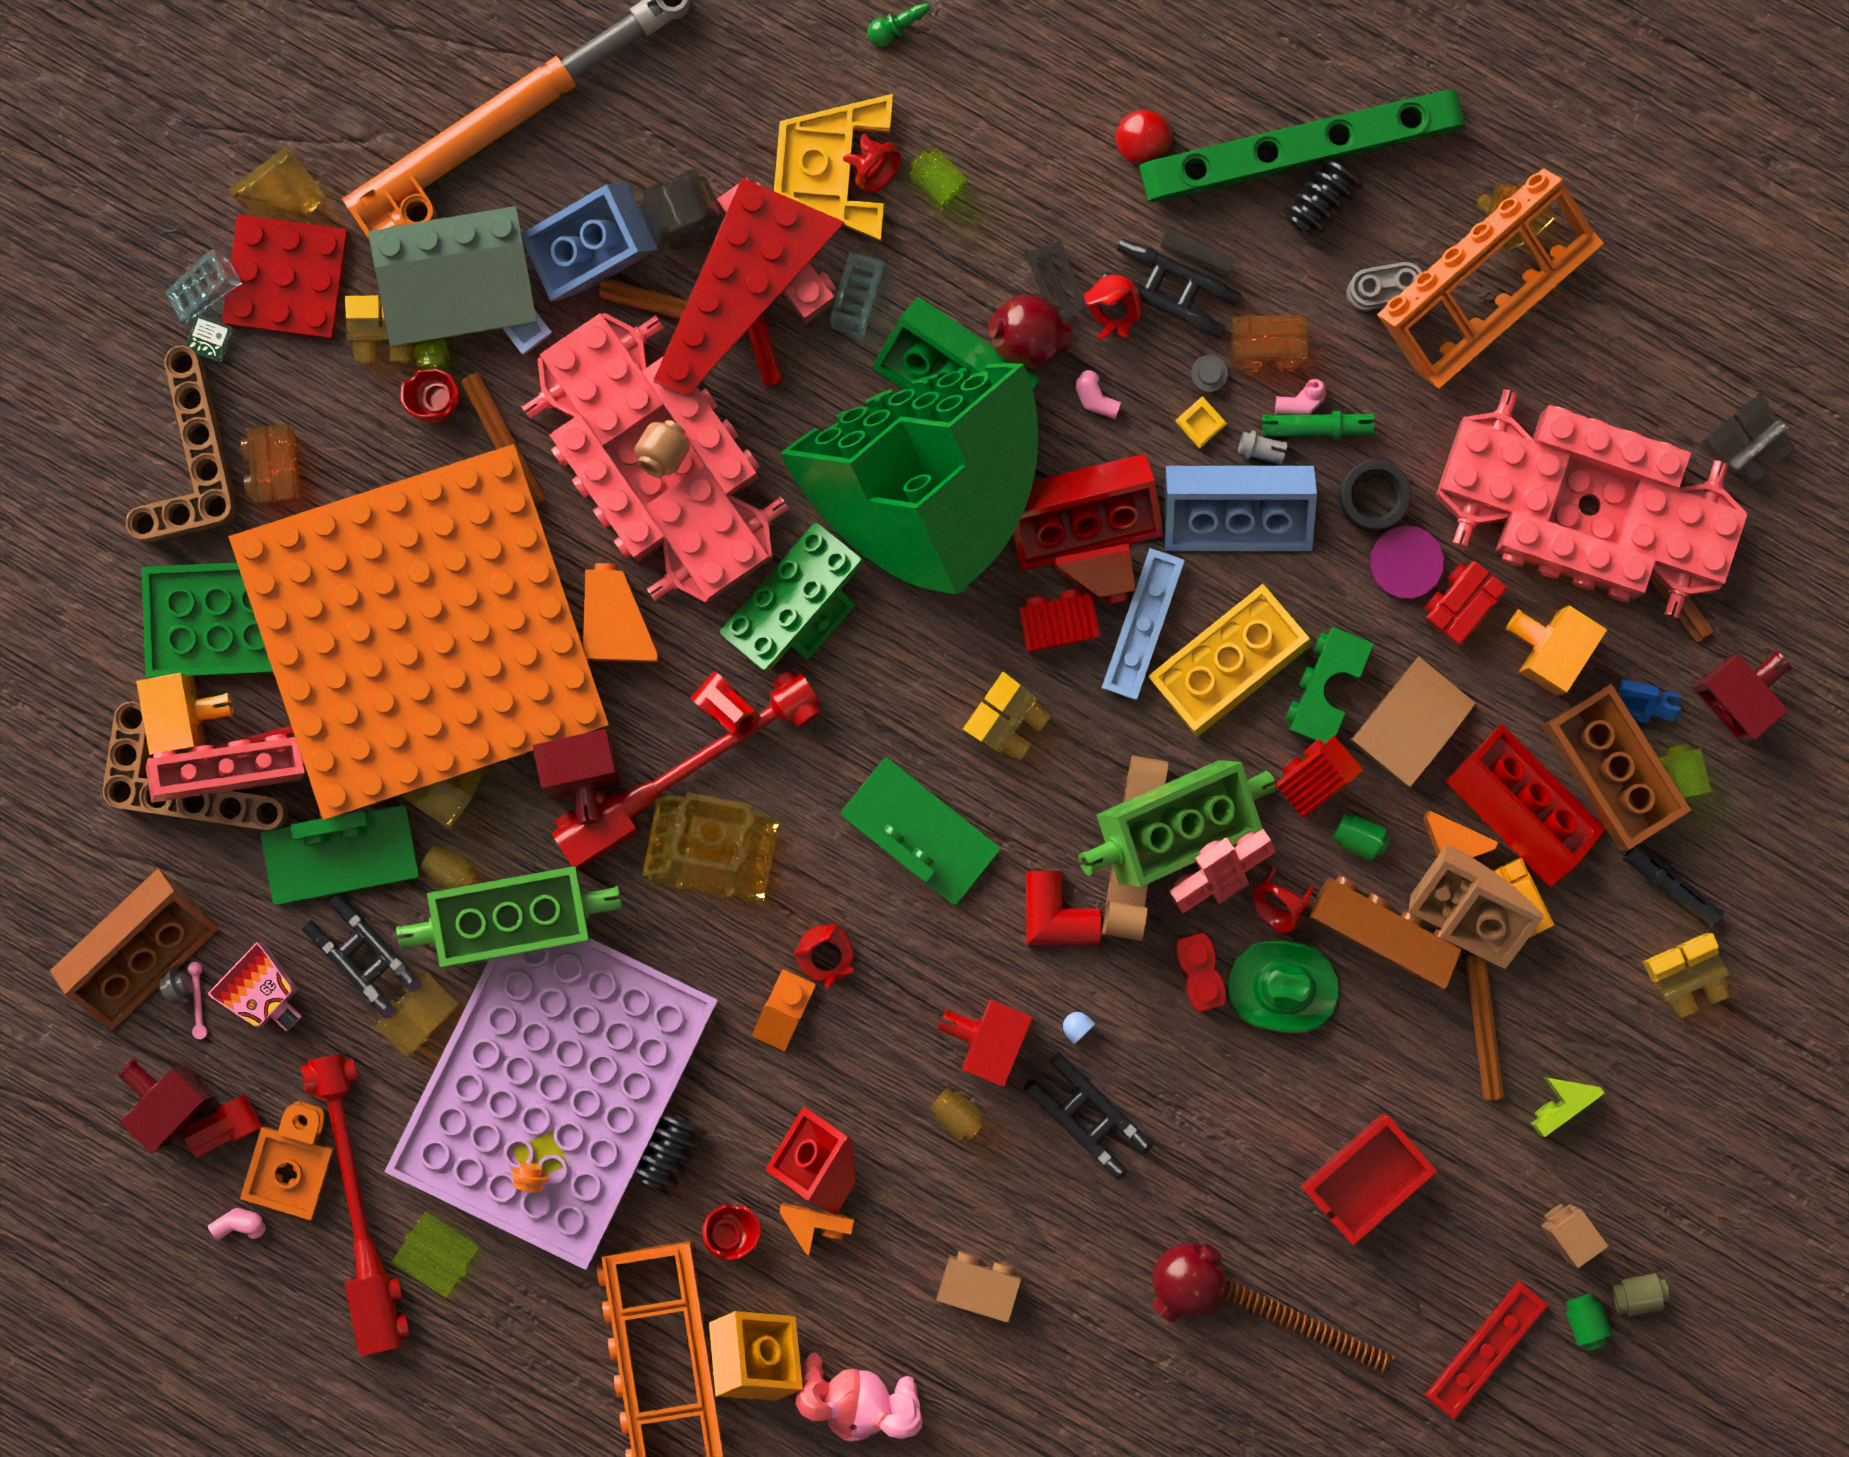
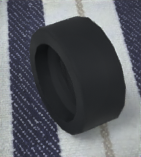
(1387, 470)

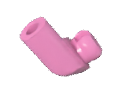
(1092, 397)
(1305, 402)
(238, 1220)

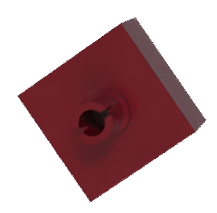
(1743, 695)
(577, 768)
(164, 1105)

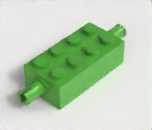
(1176, 821)
(508, 917)

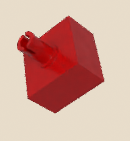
(991, 1040)

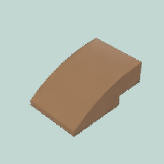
(1412, 722)
(1474, 907)

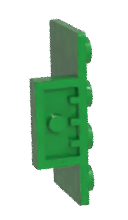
(796, 601)
(920, 831)
(339, 854)

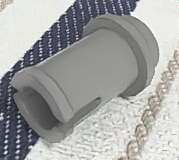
(1262, 448)

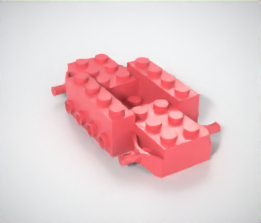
(611, 395)
(1642, 517)

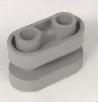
(1376, 286)

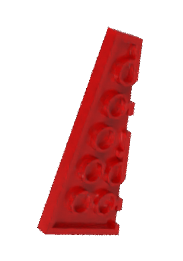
(750, 264)

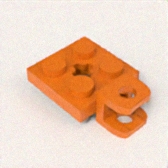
(293, 1145)

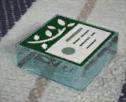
(209, 338)

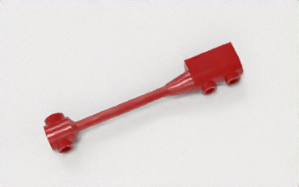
(582, 844)
(372, 1292)

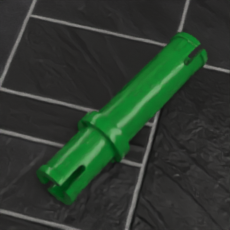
(1322, 425)

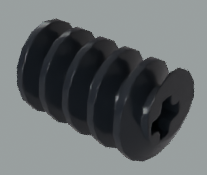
(1321, 198)
(669, 1153)

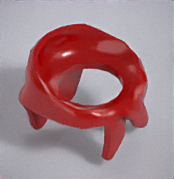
(874, 164)
(1109, 291)
(1280, 920)
(815, 936)

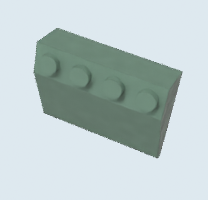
(452, 276)

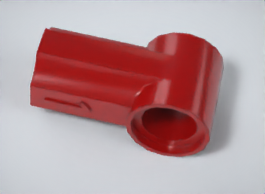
(723, 703)
(229, 1123)

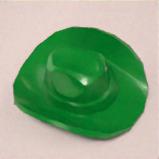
(1283, 987)

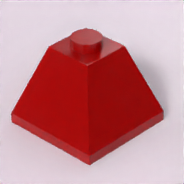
(1102, 572)
(815, 1161)

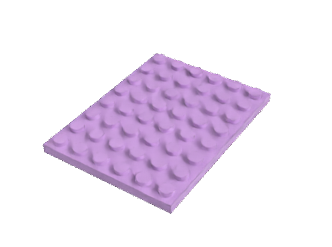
(545, 1046)

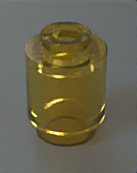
(448, 868)
(956, 1114)

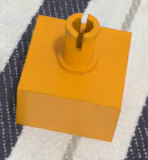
(1558, 648)
(175, 713)
(755, 1356)

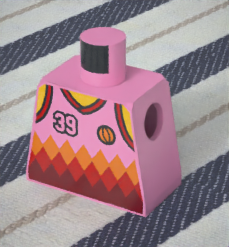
(258, 989)

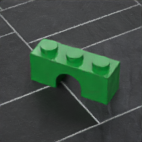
(1337, 654)

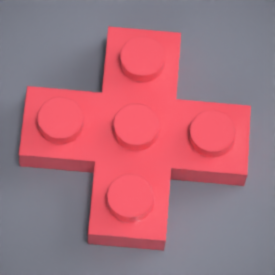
(1222, 870)

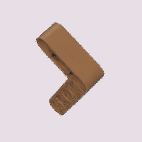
(196, 456)
(140, 796)
(1125, 904)

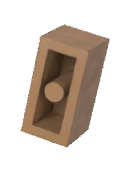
(1573, 1234)
(979, 1287)

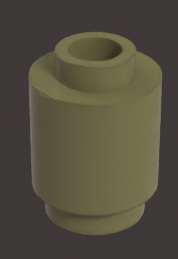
(1640, 1295)

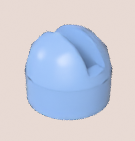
(1076, 1026)

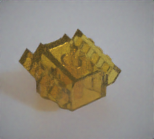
(711, 846)

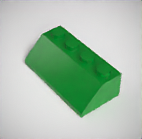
(930, 344)

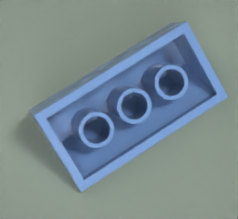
(1239, 508)

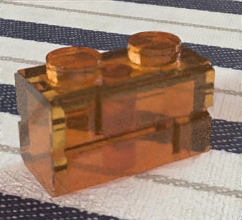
(1269, 341)
(272, 464)

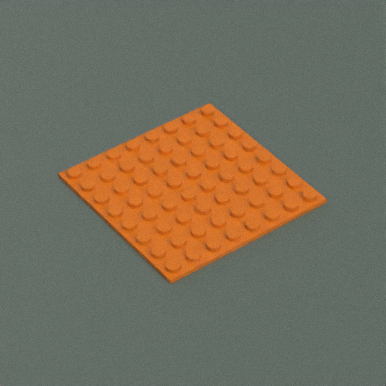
(418, 631)

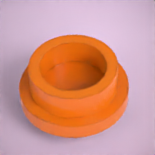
(529, 1177)

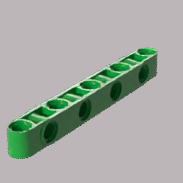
(1302, 145)

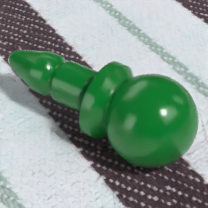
(883, 31)

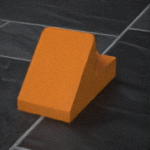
(783, 1010)
(804, 1220)

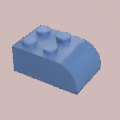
(588, 241)

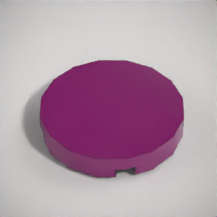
(1406, 562)

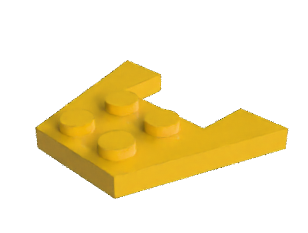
(813, 166)

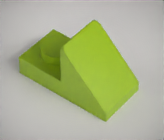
(1572, 1098)

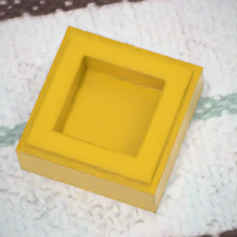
(1200, 422)

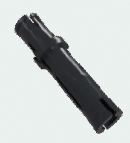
(1660, 875)

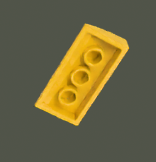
(1230, 660)

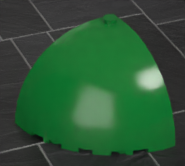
(927, 473)

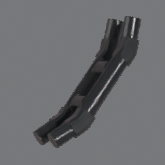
(1194, 281)
(341, 956)
(1088, 1092)

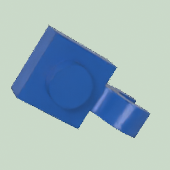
(1644, 700)

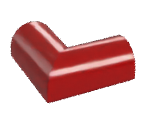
(1051, 923)

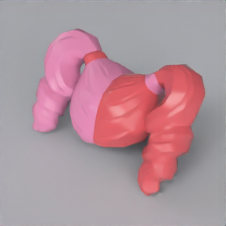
(858, 1402)

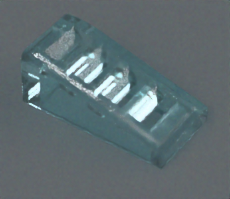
(227, 280)
(846, 322)

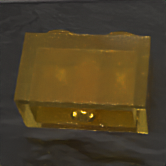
(418, 1014)

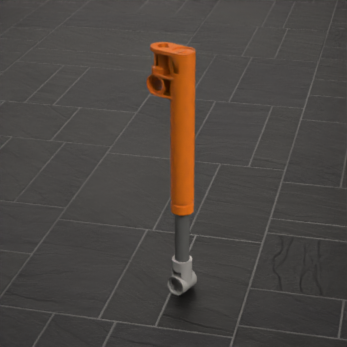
(398, 189)

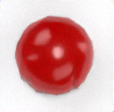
(1144, 137)
(430, 395)
(731, 1232)

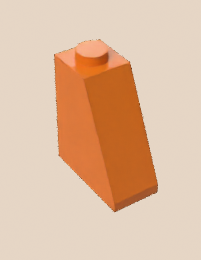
(614, 620)

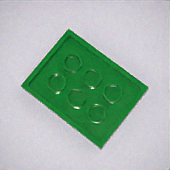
(200, 622)

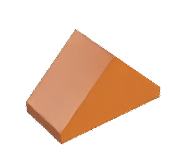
(1444, 831)

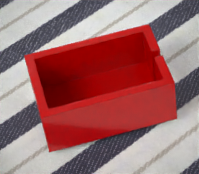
(1368, 1178)

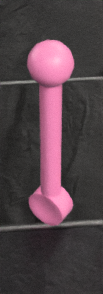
(199, 1031)

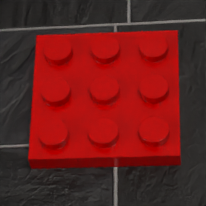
(286, 276)

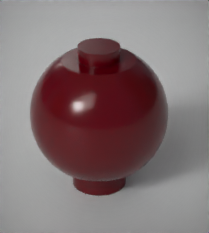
(1028, 331)
(1188, 1281)

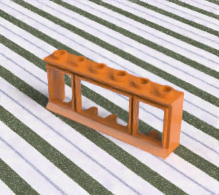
(1470, 253)
(619, 1349)

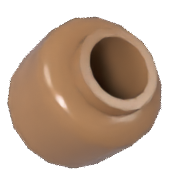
(661, 448)

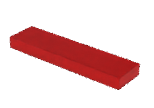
(1486, 1350)

